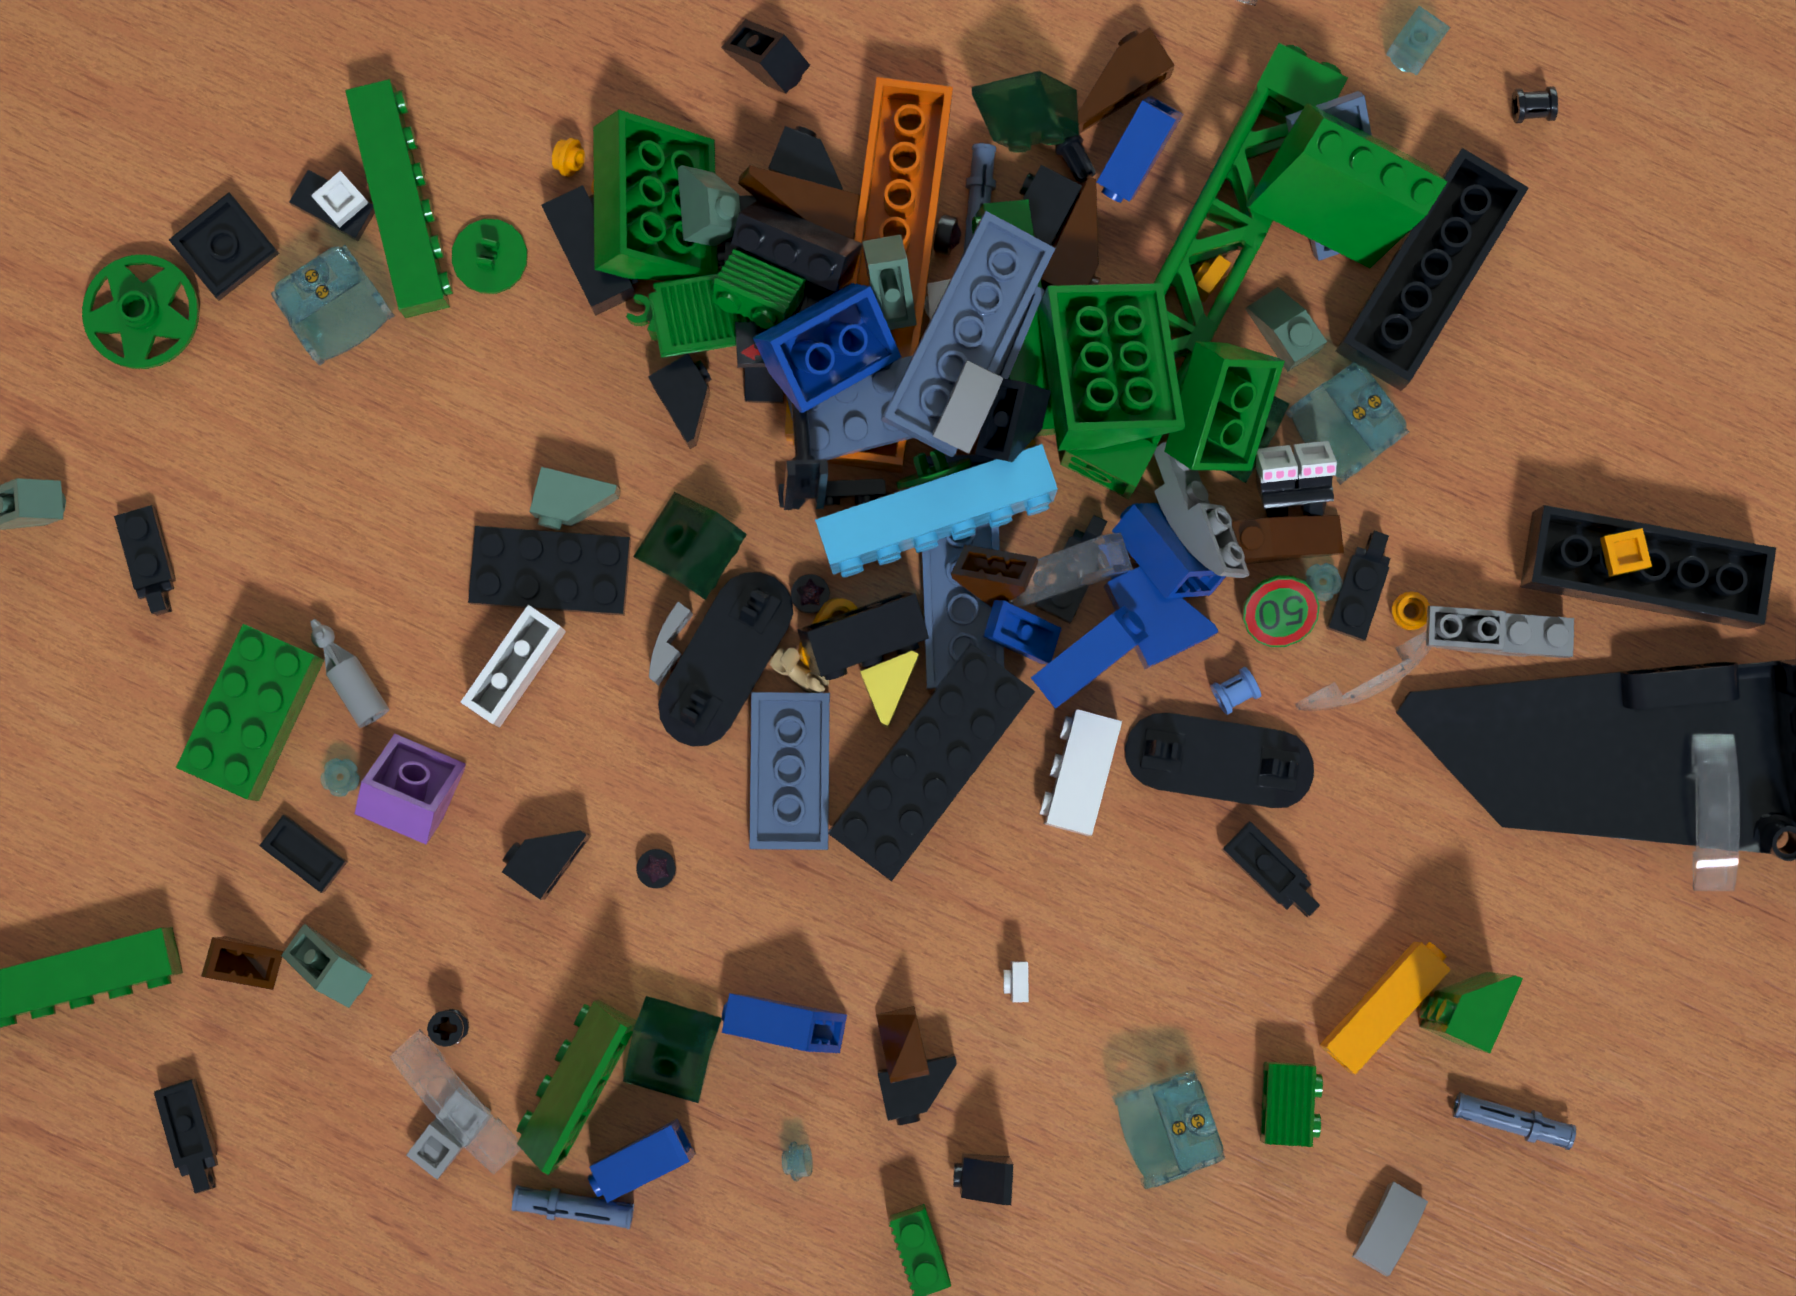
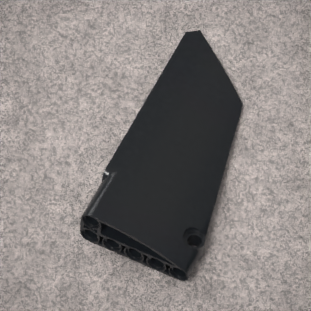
(1618, 749)

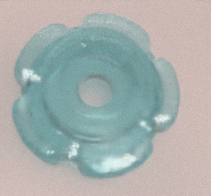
(1332, 578)
(348, 783)
(797, 1161)

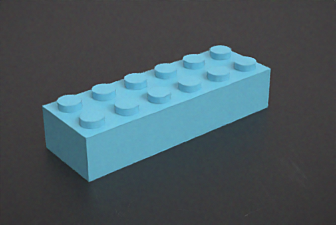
(937, 510)

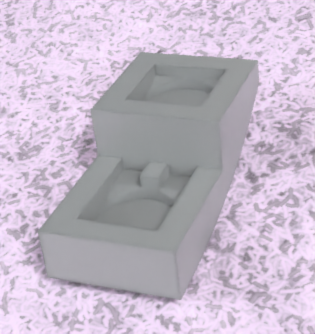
(967, 406)
(665, 655)
(435, 1149)
(1390, 1229)

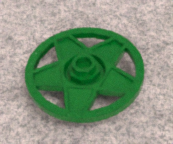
(140, 311)

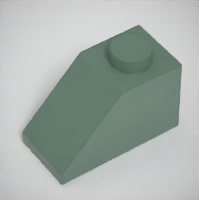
(707, 206)
(890, 280)
(1286, 327)
(569, 498)
(30, 503)
(326, 966)

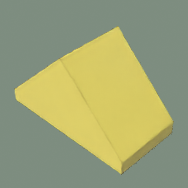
(887, 683)

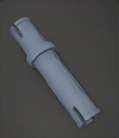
(979, 183)
(1530, 1125)
(568, 1206)

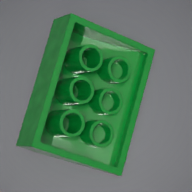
(1345, 187)
(639, 199)
(1109, 364)
(575, 1085)

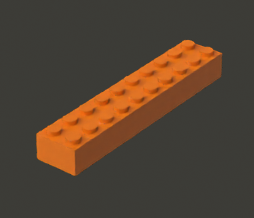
(902, 198)

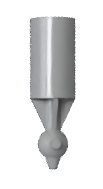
(349, 678)

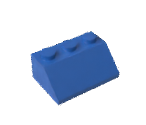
(828, 346)

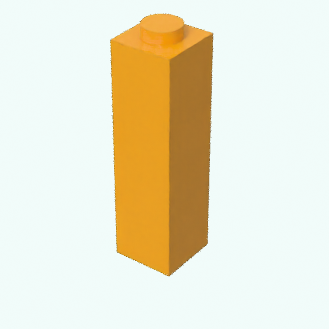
(1386, 1006)

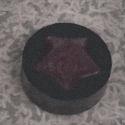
(947, 235)
(810, 593)
(656, 868)

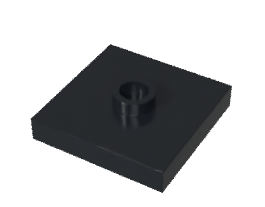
(223, 246)

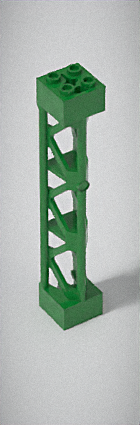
(1282, 90)

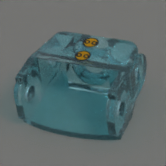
(331, 304)
(1352, 416)
(1169, 1128)

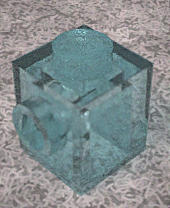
(1417, 41)

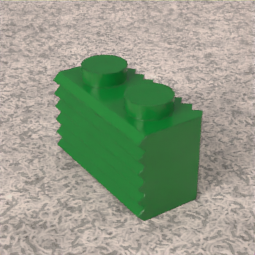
(757, 290)
(1290, 1104)
(919, 1251)

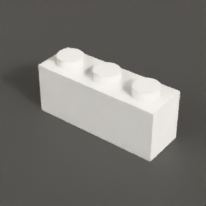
(513, 666)
(1080, 772)

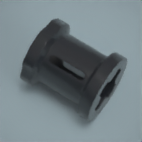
(1534, 104)
(441, 1037)

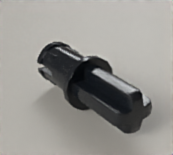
(1076, 158)

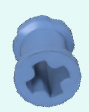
(1235, 690)

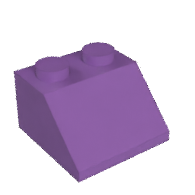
(409, 788)

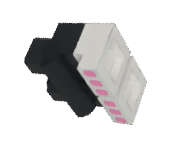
(1295, 478)

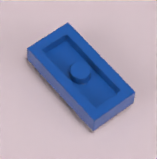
(1022, 632)

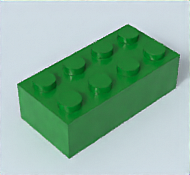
(250, 713)

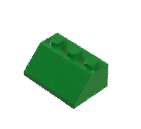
(1224, 407)
(1471, 1010)

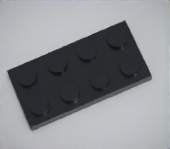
(549, 570)

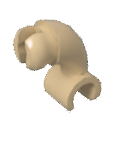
(786, 664)

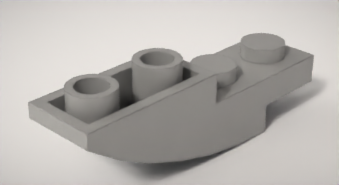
(1198, 524)
(1499, 632)

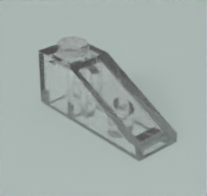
(1076, 568)

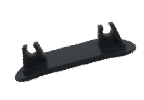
(725, 658)
(1219, 760)

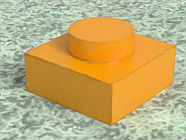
(1210, 275)
(1625, 552)

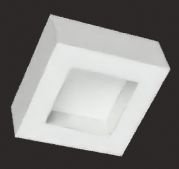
(339, 199)
(1016, 981)

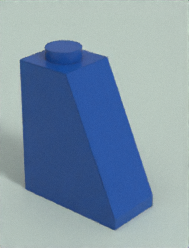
(1138, 149)
(1162, 554)
(1169, 623)
(1090, 656)
(783, 1023)
(641, 1161)

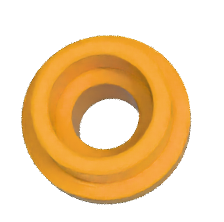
(568, 156)
(1420, 604)

